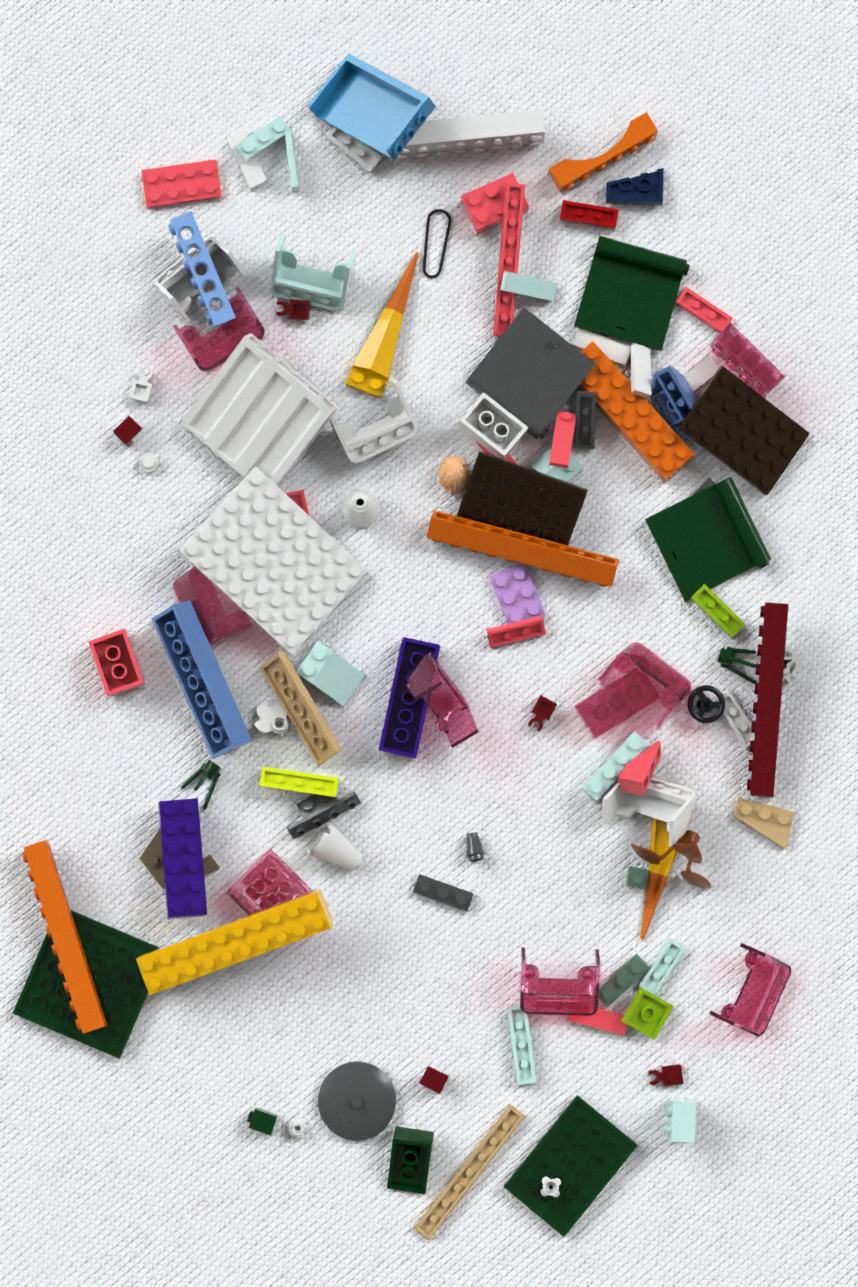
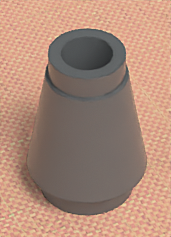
(474, 848)

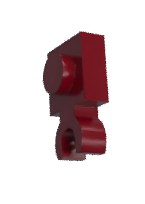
(297, 309)
(543, 710)
(670, 1075)

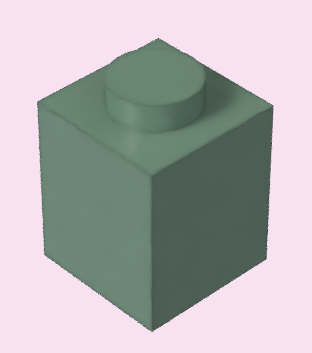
(636, 877)

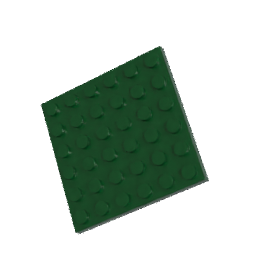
(116, 978)

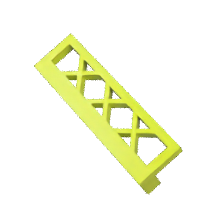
(299, 782)

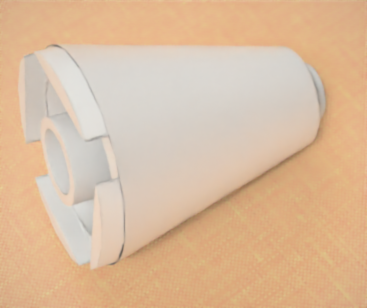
(362, 515)
(335, 848)

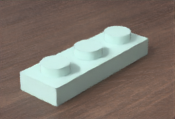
(262, 139)

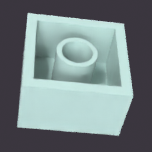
(681, 1120)

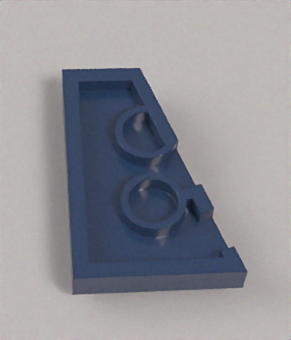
(639, 190)

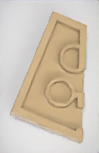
(766, 819)

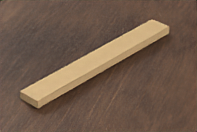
(469, 1172)

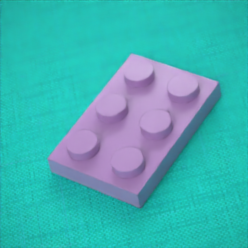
(516, 594)

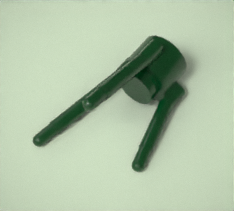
(728, 657)
(209, 770)

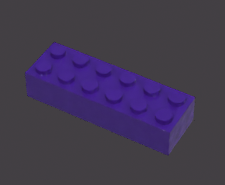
(405, 714)
(182, 858)

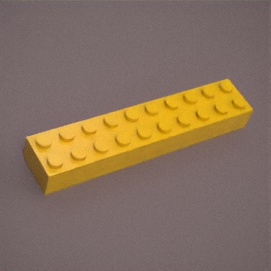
(235, 942)

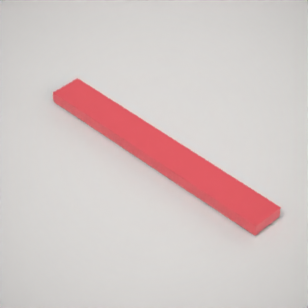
(508, 254)

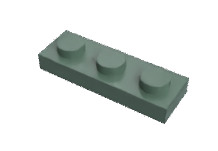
(622, 980)

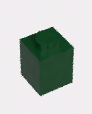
(262, 1121)

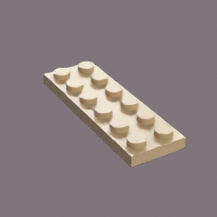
(300, 708)

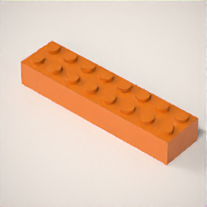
(634, 416)

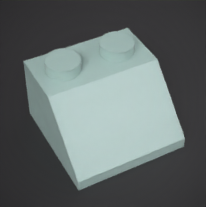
(542, 465)

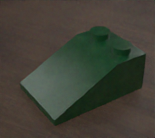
(410, 1160)

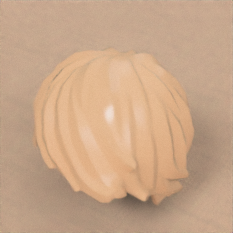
(454, 474)

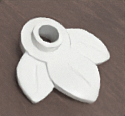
(269, 716)

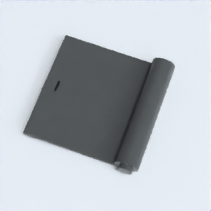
(530, 373)

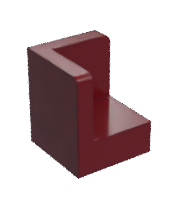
(127, 431)
(434, 1079)

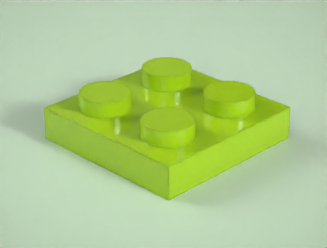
(647, 1013)

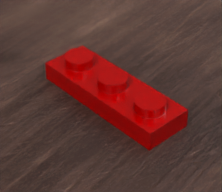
(589, 214)

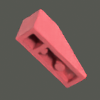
(562, 439)
(640, 770)

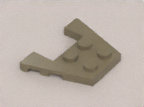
(153, 860)

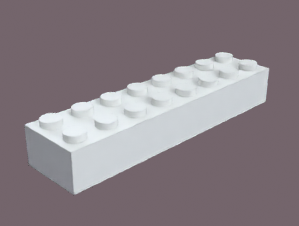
(477, 133)

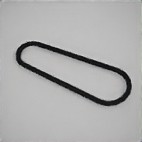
(426, 243)

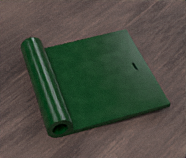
(631, 292)
(708, 538)

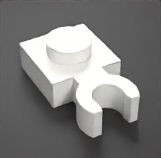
(141, 388)

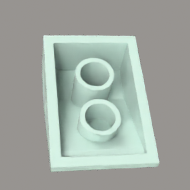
(330, 673)

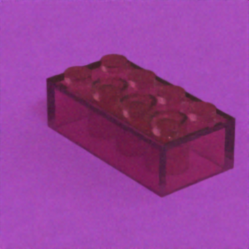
(746, 361)
(616, 702)

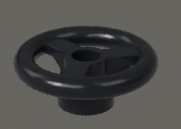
(699, 716)

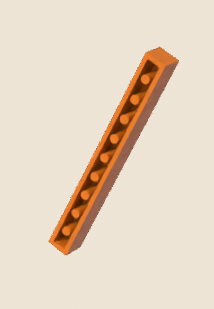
(522, 548)
(65, 936)

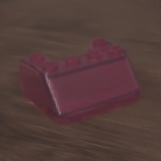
(218, 345)
(208, 608)

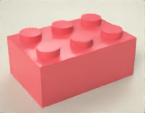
(486, 204)
(117, 663)

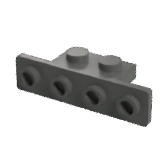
(319, 810)

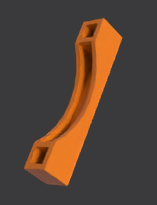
(569, 172)

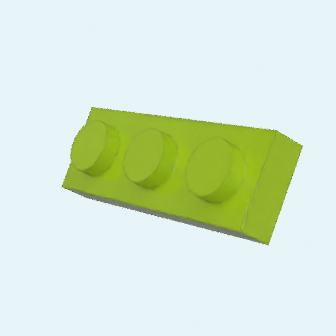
(718, 611)

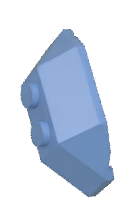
(672, 396)

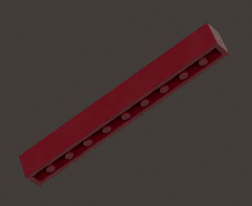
(769, 699)

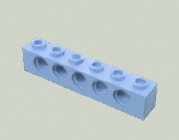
(187, 222)

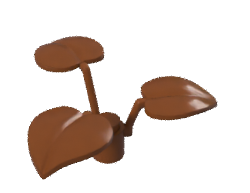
(687, 847)

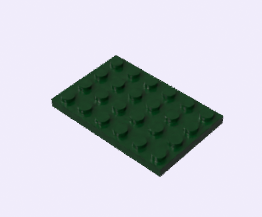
(582, 1153)

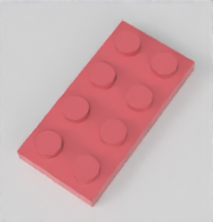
(181, 184)

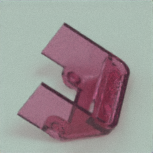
(675, 684)
(443, 698)
(759, 993)
(559, 996)

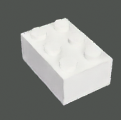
(493, 426)

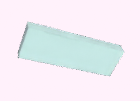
(292, 161)
(528, 286)
(662, 966)

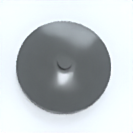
(356, 1100)

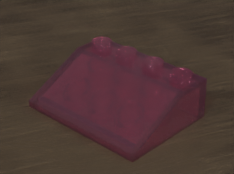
(267, 884)

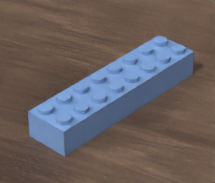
(201, 679)

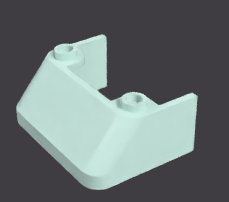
(305, 283)

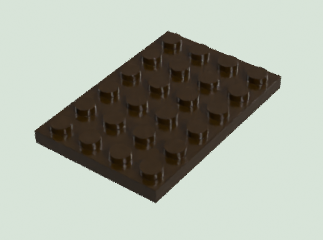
(743, 430)
(521, 499)

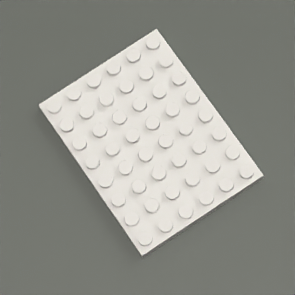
(272, 560)

